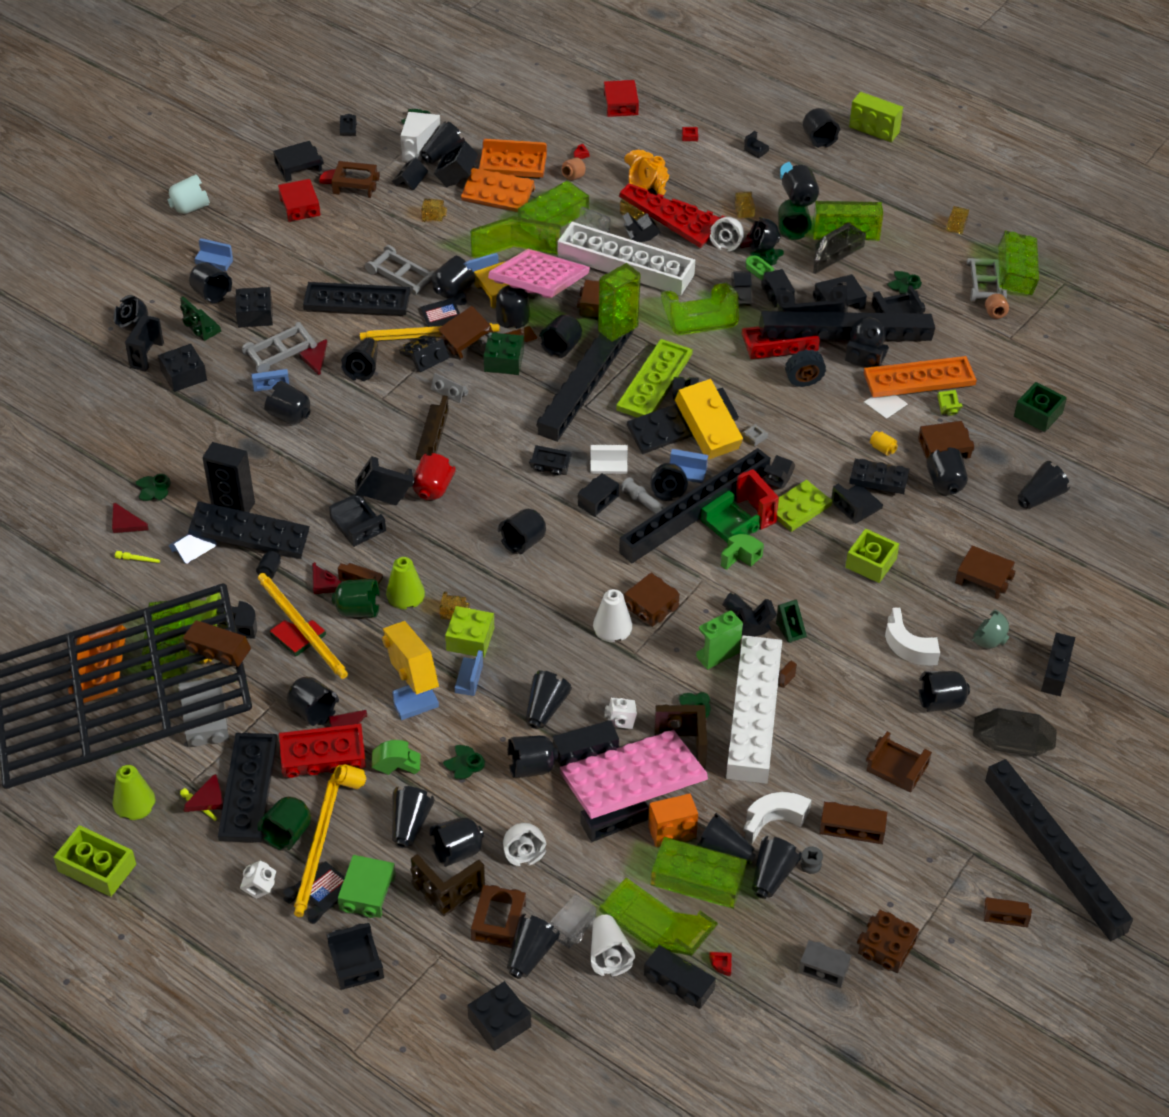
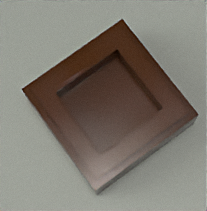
(787, 673)

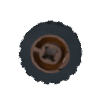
(805, 368)

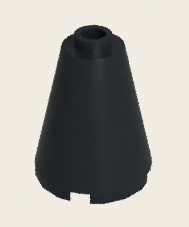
(442, 141)
(361, 360)
(1043, 486)
(545, 698)
(409, 813)
(725, 839)
(773, 865)
(530, 944)

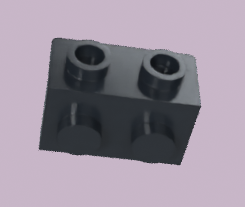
(550, 460)

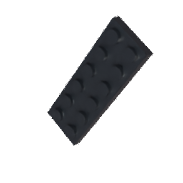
(356, 298)
(666, 426)
(249, 530)
(247, 787)

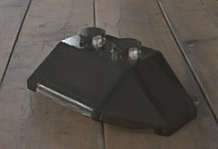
(837, 246)
(1015, 732)

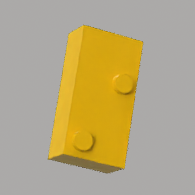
(708, 419)
(410, 657)

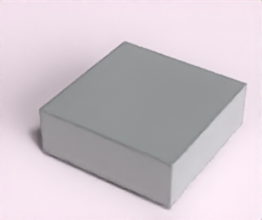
(754, 435)

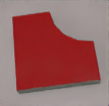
(291, 637)

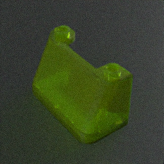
(703, 314)

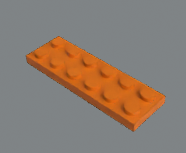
(919, 376)

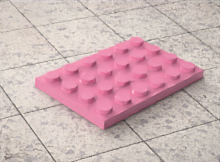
(538, 273)
(633, 774)

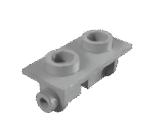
(448, 388)

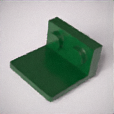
(198, 320)

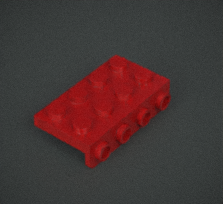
(769, 347)
(321, 750)

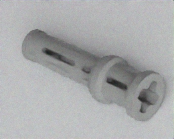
(639, 494)

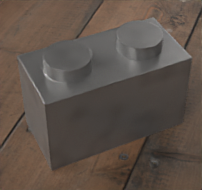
(824, 963)

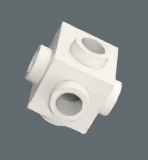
(621, 712)
(258, 879)

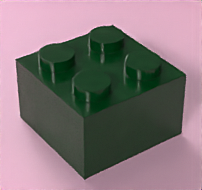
(504, 353)
(1040, 406)

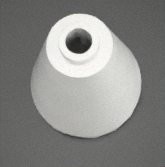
(612, 617)
(610, 948)

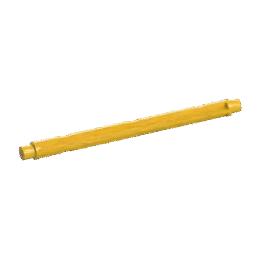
(408, 333)
(303, 626)
(316, 848)

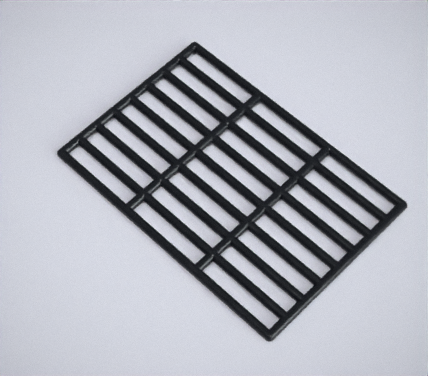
(79, 694)

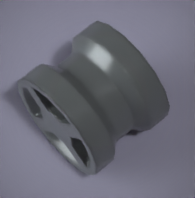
(811, 865)

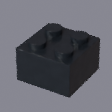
(456, 164)
(254, 307)
(182, 367)
(499, 1015)

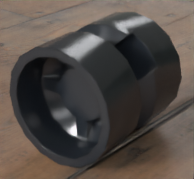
(680, 382)

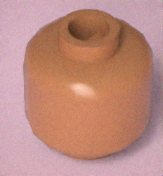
(573, 169)
(997, 306)

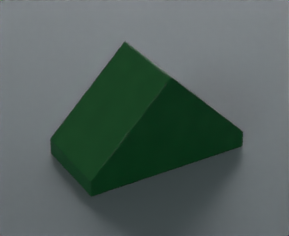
(790, 621)

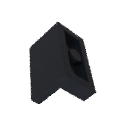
(411, 173)

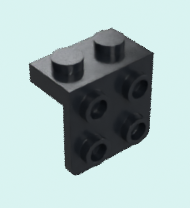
(426, 352)
(865, 355)

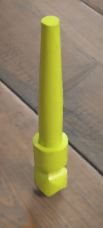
(127, 556)
(185, 793)

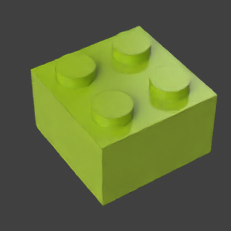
(872, 555)
(469, 631)

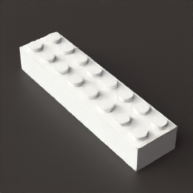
(609, 251)
(754, 710)

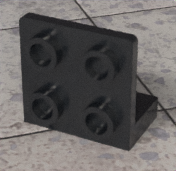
(855, 502)

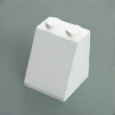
(417, 133)

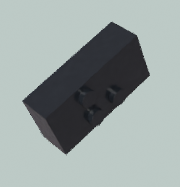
(228, 477)

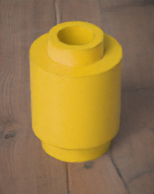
(883, 443)
(349, 776)

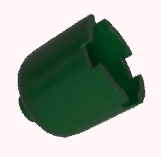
(793, 220)
(357, 598)
(285, 822)

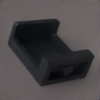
(297, 158)
(854, 291)
(900, 303)
(144, 335)
(382, 482)
(356, 519)
(355, 956)

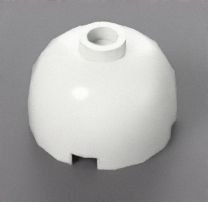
(727, 233)
(524, 844)

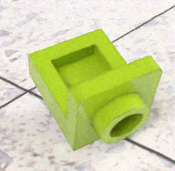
(949, 402)

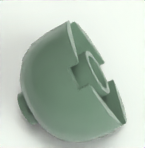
(992, 631)

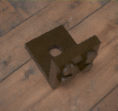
(690, 722)
(449, 894)

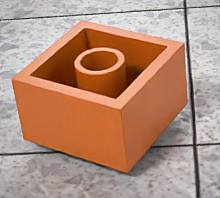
(673, 819)

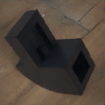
(642, 229)
(742, 285)
(779, 472)
(244, 619)
(757, 621)

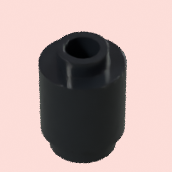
(269, 564)

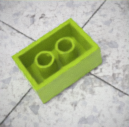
(876, 117)
(95, 860)

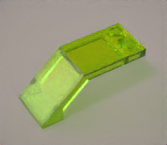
(515, 233)
(655, 922)

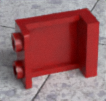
(621, 98)
(299, 200)
(759, 495)

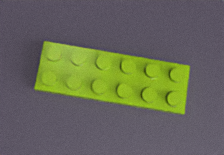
(654, 379)

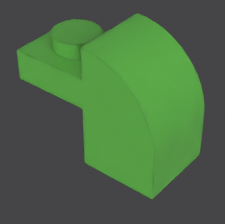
(743, 548)
(395, 754)

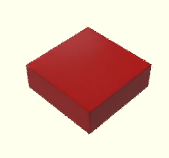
(689, 133)

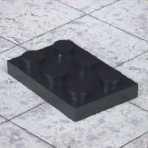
(879, 476)

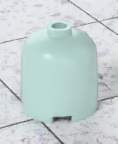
(187, 195)

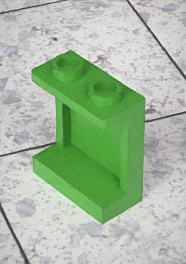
(721, 639)
(366, 886)

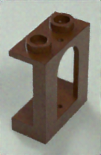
(339, 179)
(494, 934)

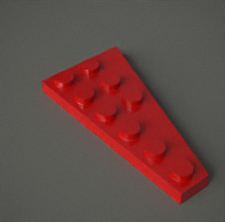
(674, 214)

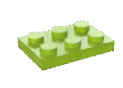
(801, 505)

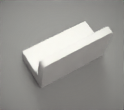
(609, 459)

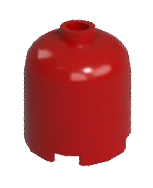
(432, 476)

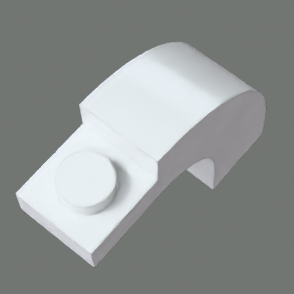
(910, 647)
(775, 806)

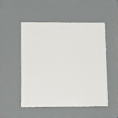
(886, 404)

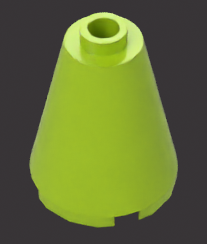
(404, 585)
(132, 794)

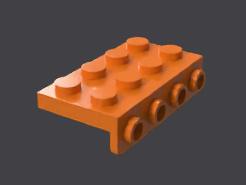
(514, 157)
(497, 189)
(99, 665)

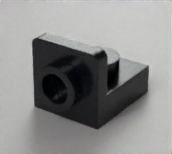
(348, 125)
(755, 146)

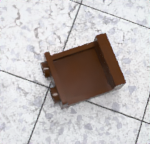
(464, 330)
(944, 436)
(986, 570)
(897, 763)

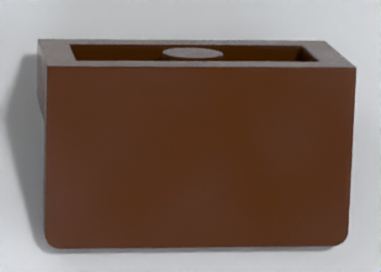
(356, 572)
(1007, 912)

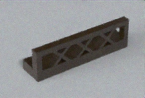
(433, 428)

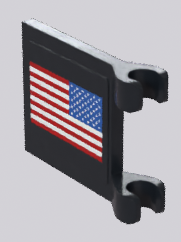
(443, 311)
(323, 892)

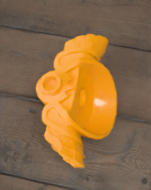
(640, 176)

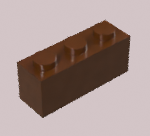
(216, 643)
(853, 822)

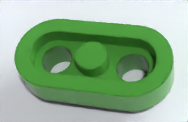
(757, 266)

